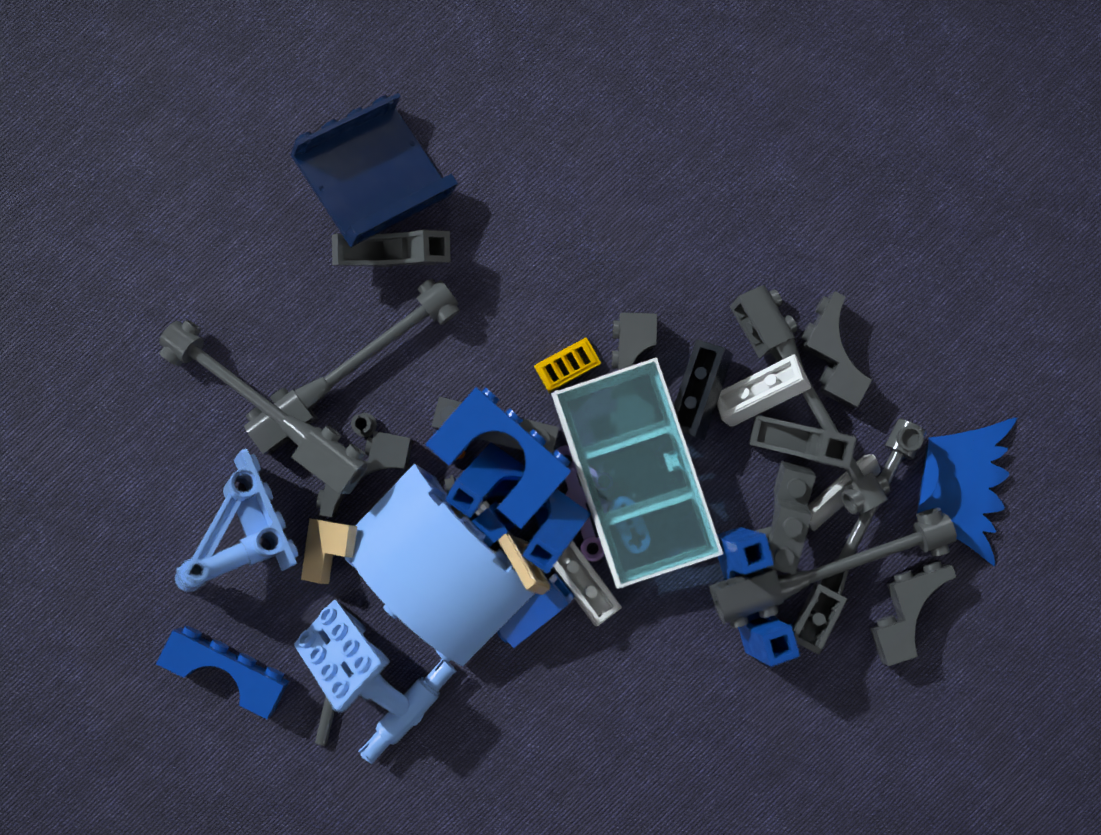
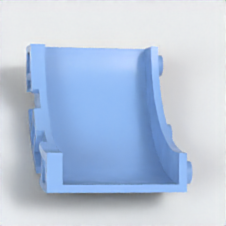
(435, 568)

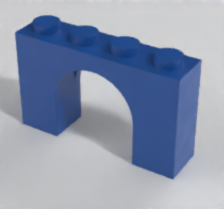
(481, 415)
(497, 475)
(539, 607)
(766, 637)

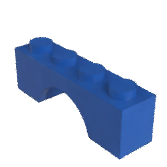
(258, 687)

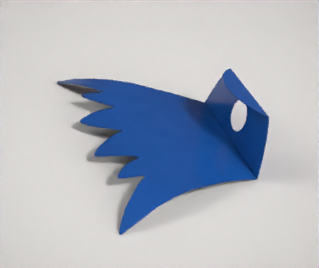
(959, 480)

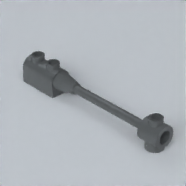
(773, 334)
(268, 435)
(317, 448)
(764, 590)
(826, 597)

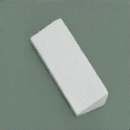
(762, 391)
(830, 499)
(586, 585)

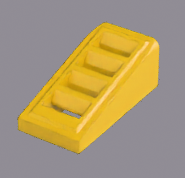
(544, 375)

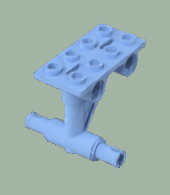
(257, 521)
(351, 667)

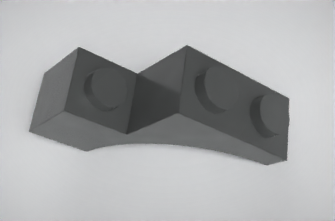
(393, 249)
(822, 339)
(803, 441)
(384, 452)
(790, 516)
(908, 591)

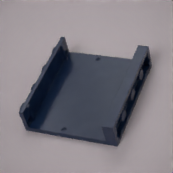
(369, 170)

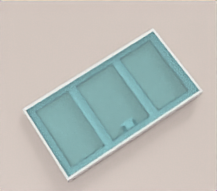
(636, 473)

